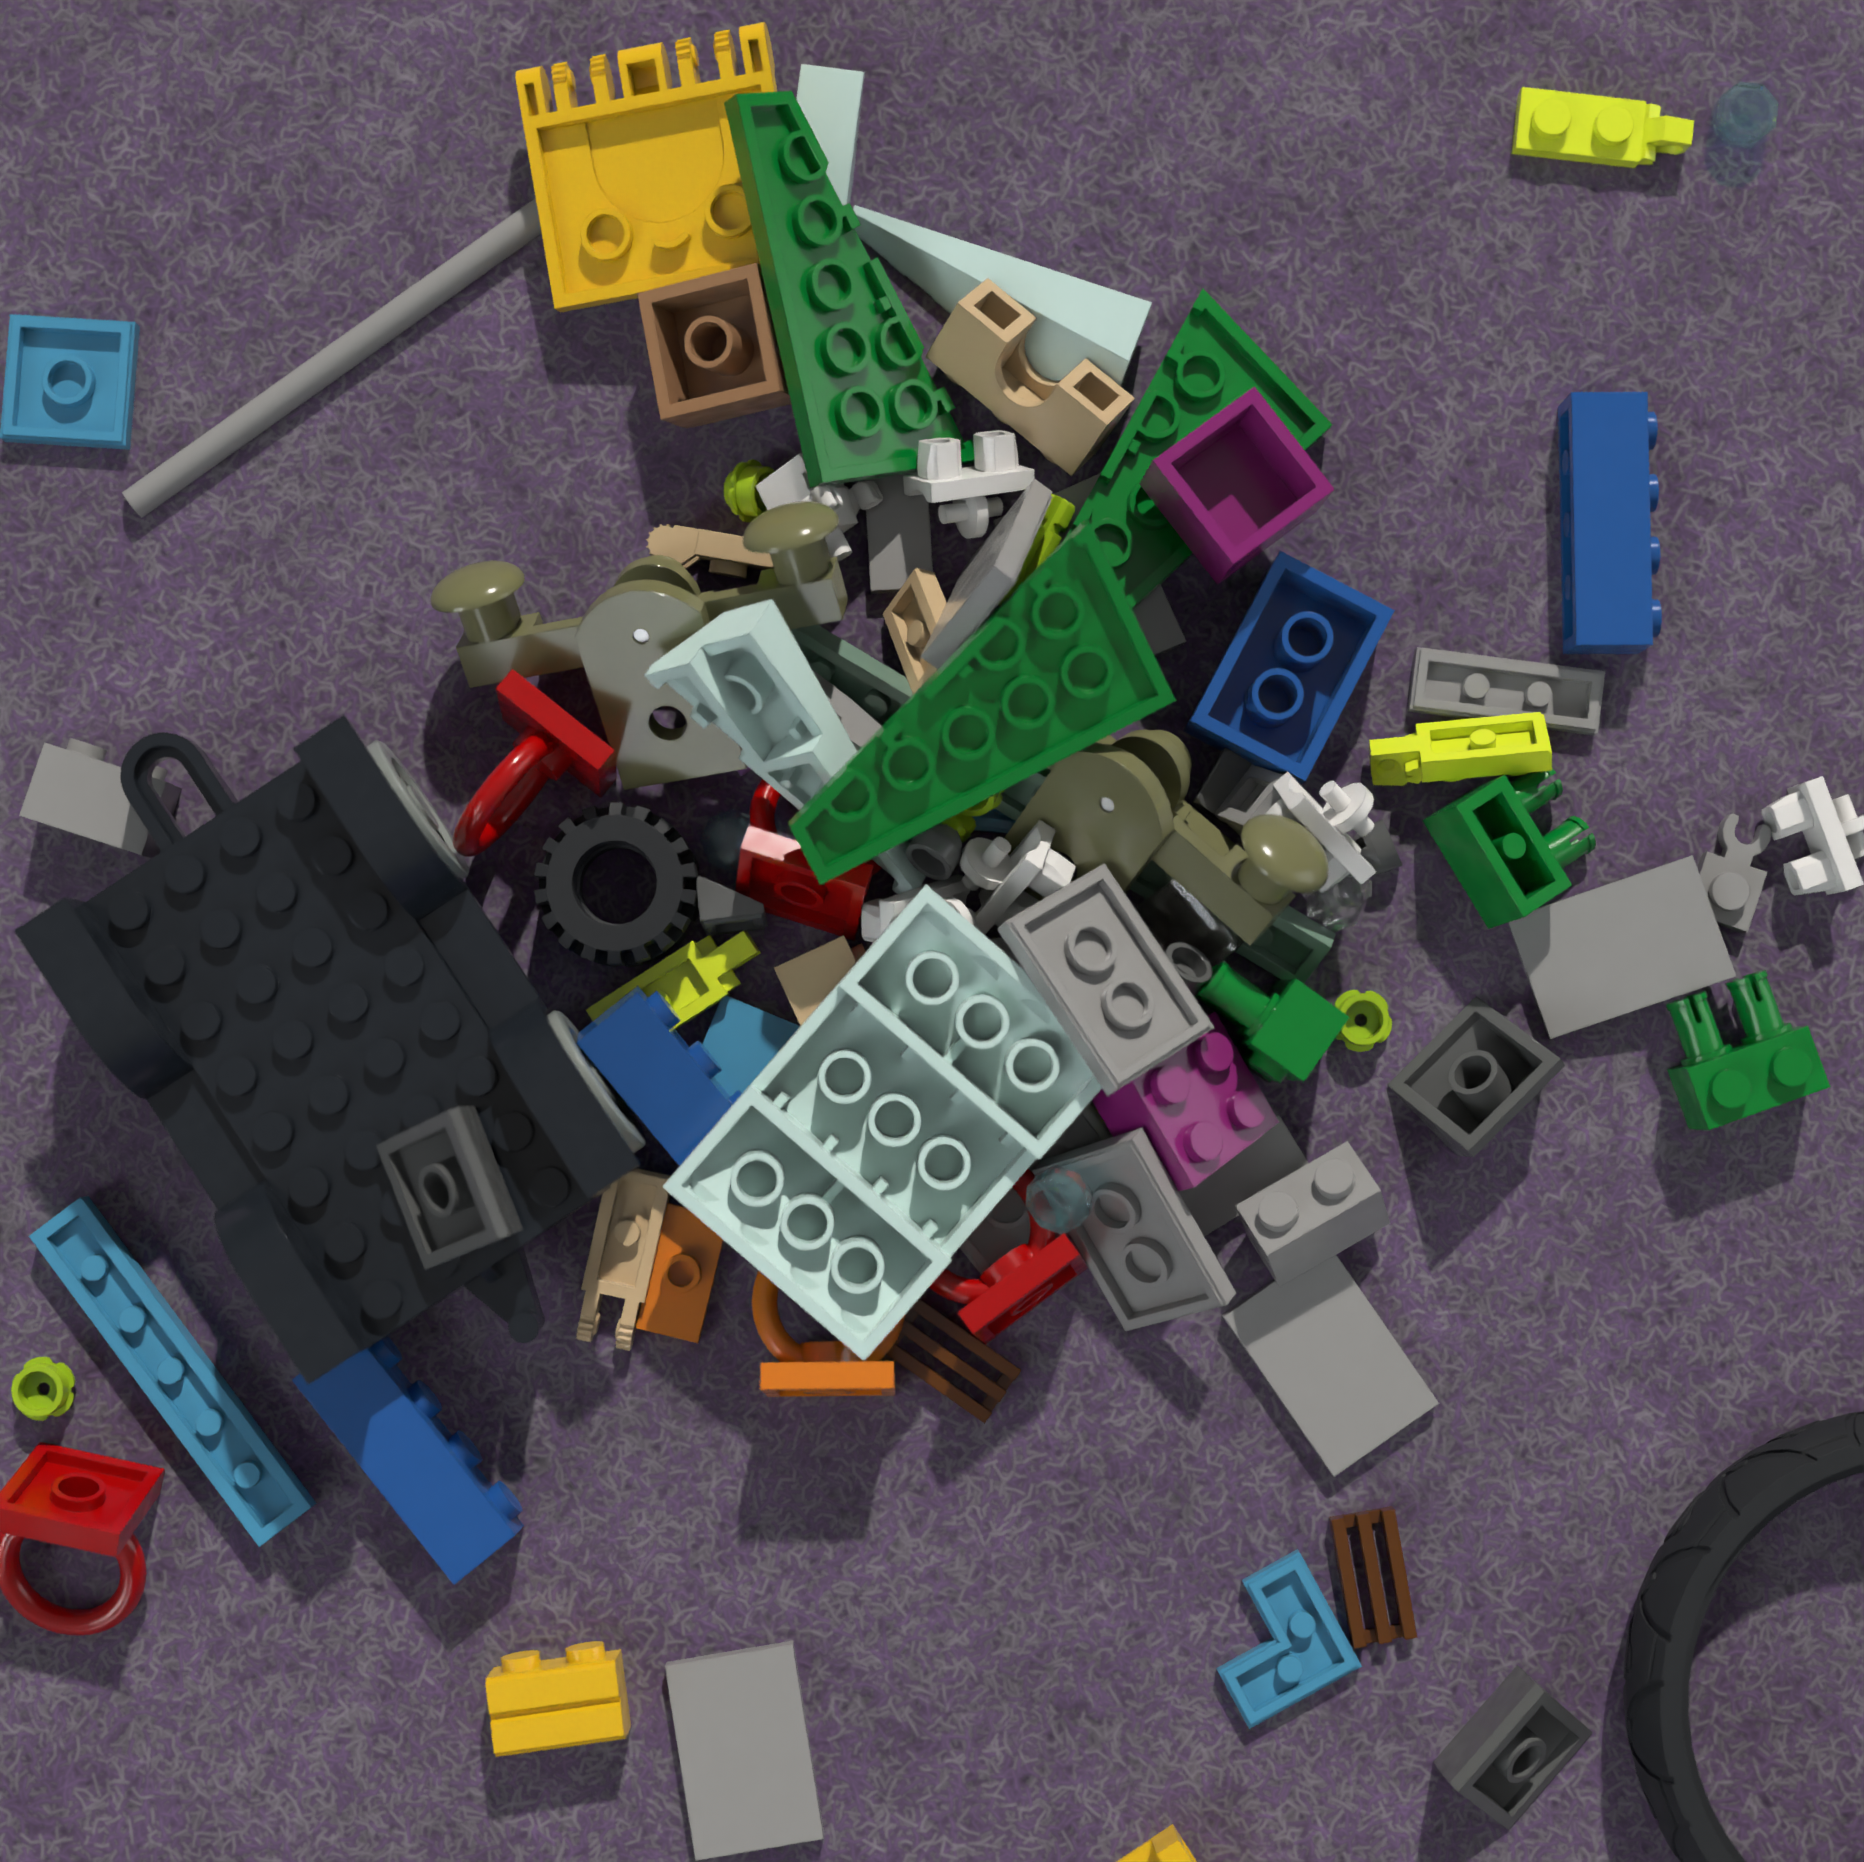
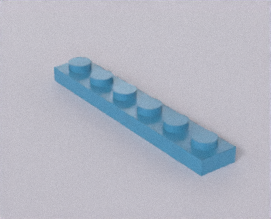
(172, 1370)

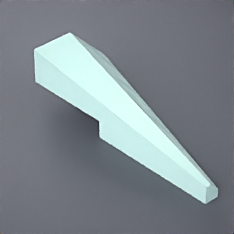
(1071, 314)
(764, 696)

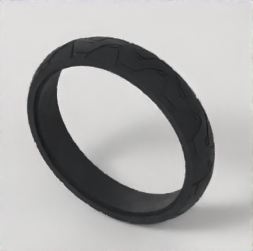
(1677, 1598)

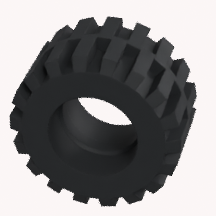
(572, 854)

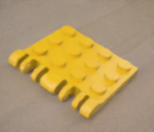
(641, 182)

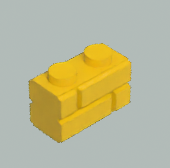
(557, 1700)

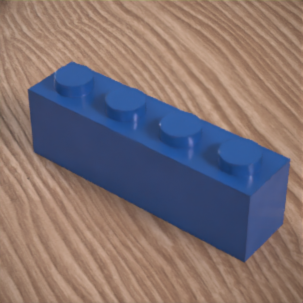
(1607, 523)
(657, 1071)
(415, 1459)

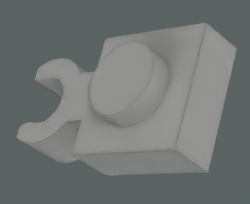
(1730, 880)

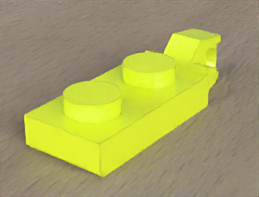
(1595, 129)
(1463, 750)
(690, 977)

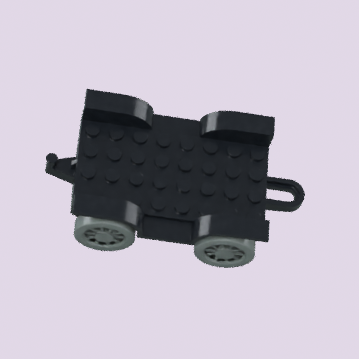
(309, 993)

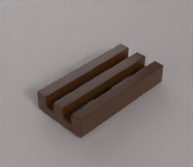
(994, 1391)
(1383, 1631)

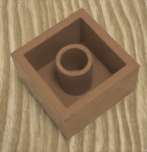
(713, 348)

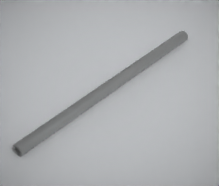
(334, 360)

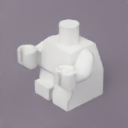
(792, 485)

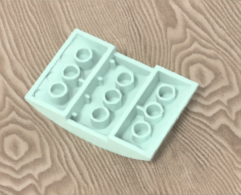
(889, 1124)

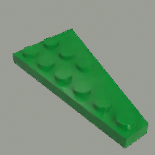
(836, 318)
(1200, 376)
(1019, 695)

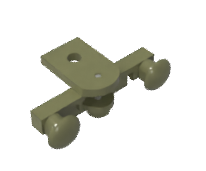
(635, 625)
(1128, 807)

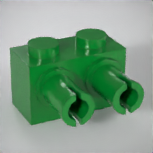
(1500, 850)
(1278, 1030)
(1736, 1081)

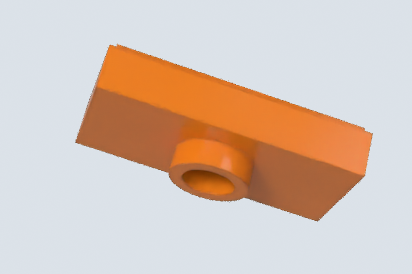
(681, 1276)

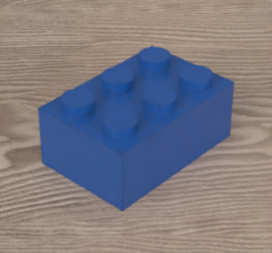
(1289, 668)

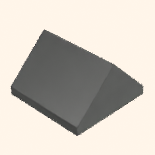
(1474, 1077)
(449, 1186)
(1511, 1748)

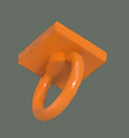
(818, 1366)

